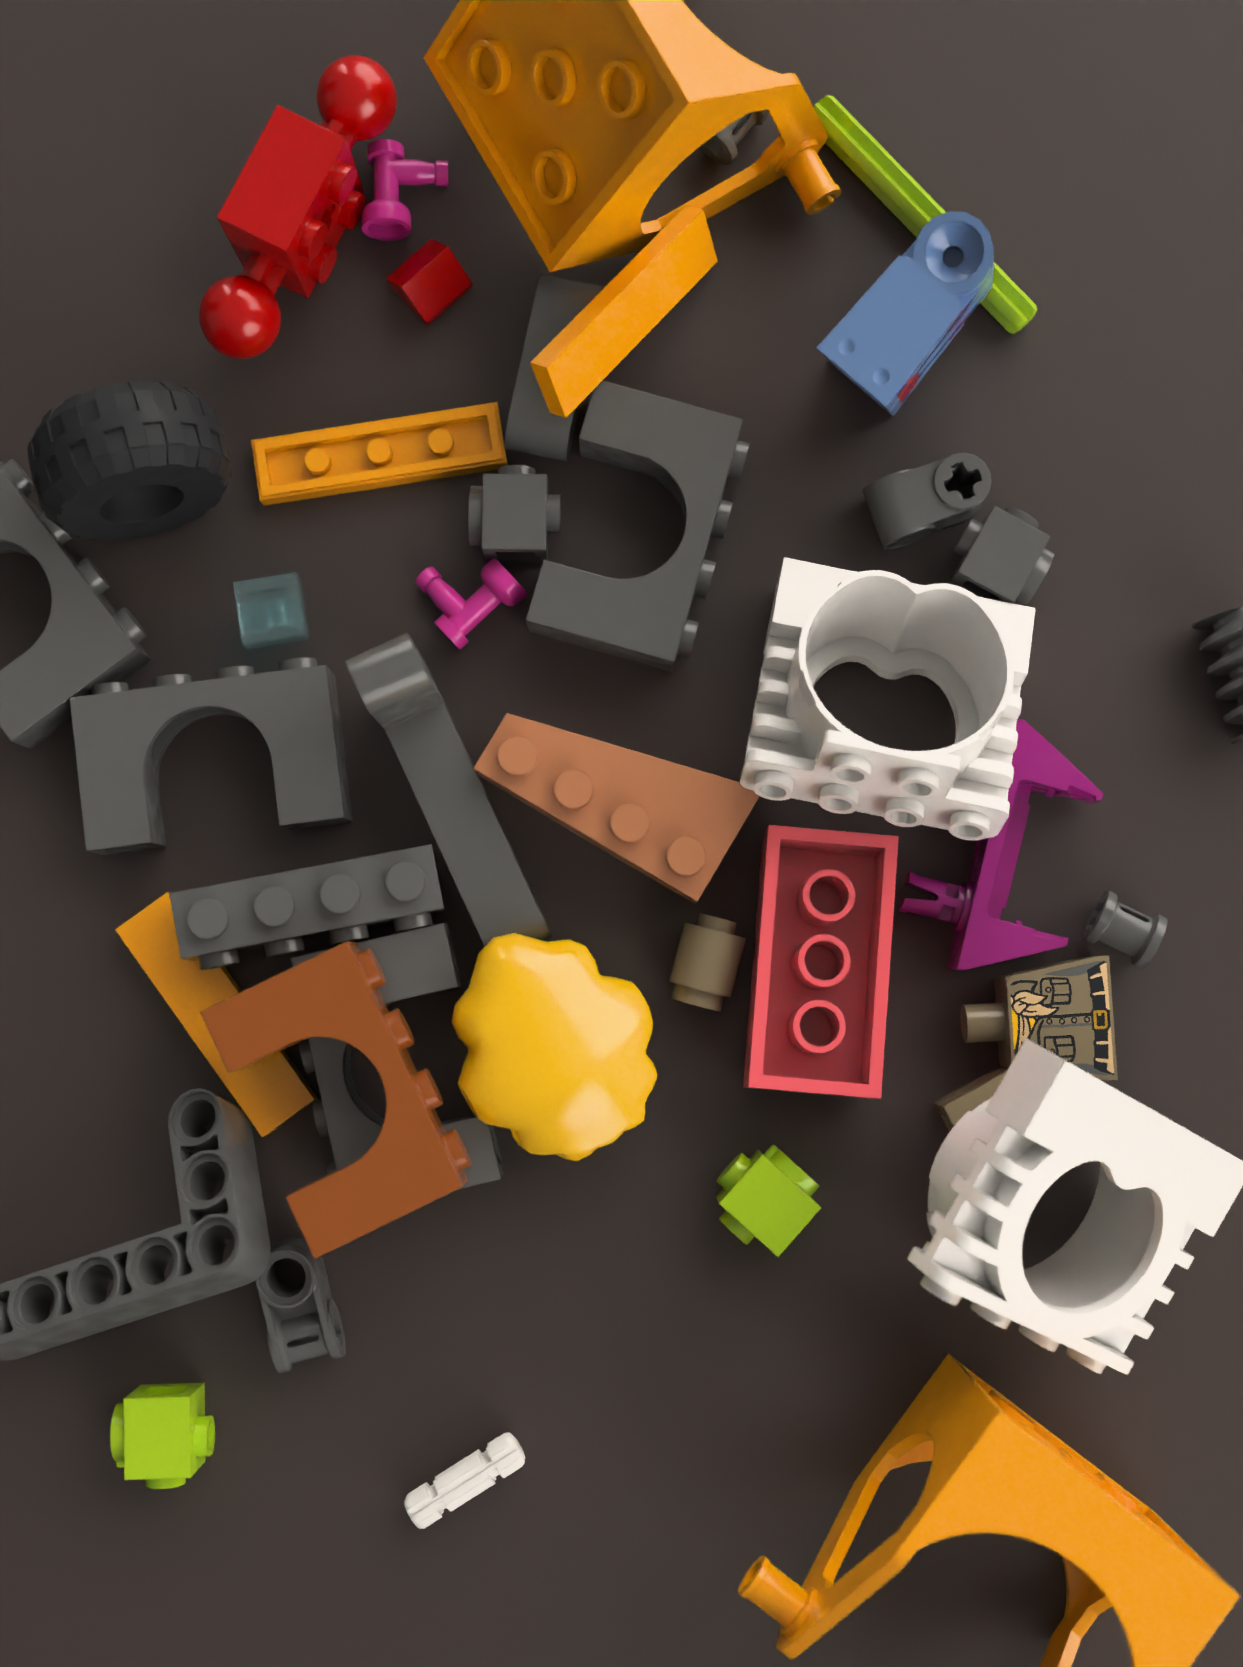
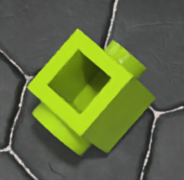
(766, 1198)
(162, 1434)

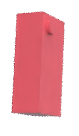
(821, 962)

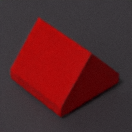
(430, 280)

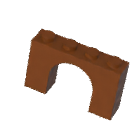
(413, 1154)

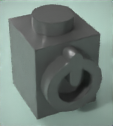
(513, 515)
(1003, 556)

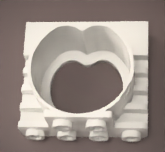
(896, 628)
(1148, 1200)

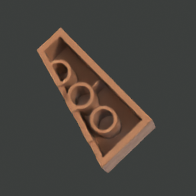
(630, 804)

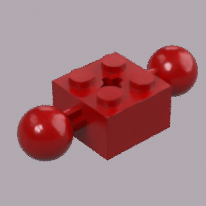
(295, 205)

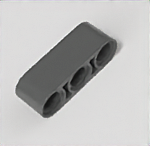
(529, 422)

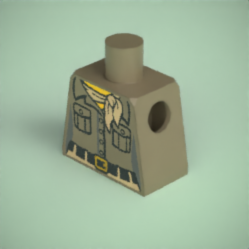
(1054, 1006)

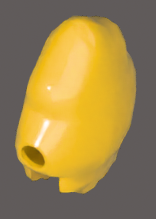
(553, 1046)

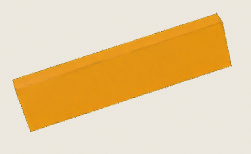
(624, 311)
(379, 454)
(265, 1091)

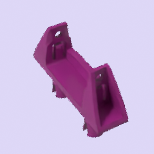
(978, 904)

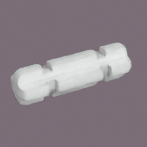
(464, 1480)

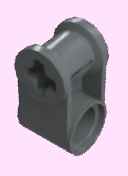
(916, 501)
(302, 1318)

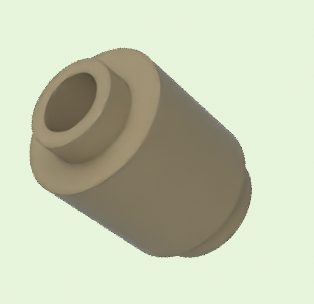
(706, 962)

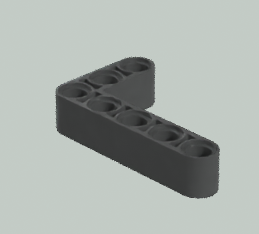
(448, 790)
(141, 1263)

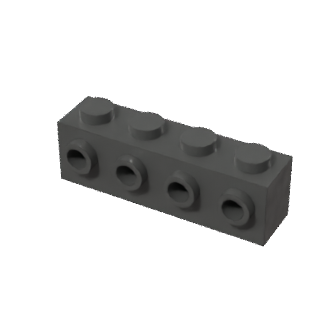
(305, 904)

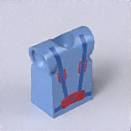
(914, 309)

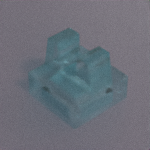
(271, 610)

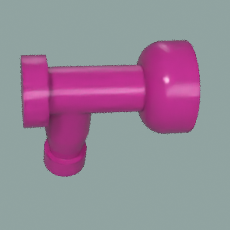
(386, 216)
(463, 616)

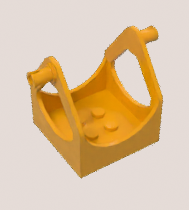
(597, 106)
(1015, 1478)

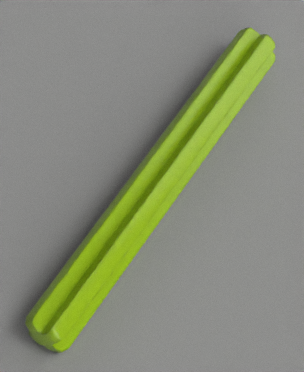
(910, 201)

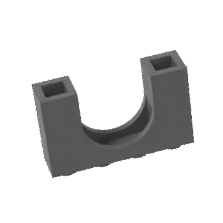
(690, 456)
(83, 636)
(127, 731)
(413, 966)

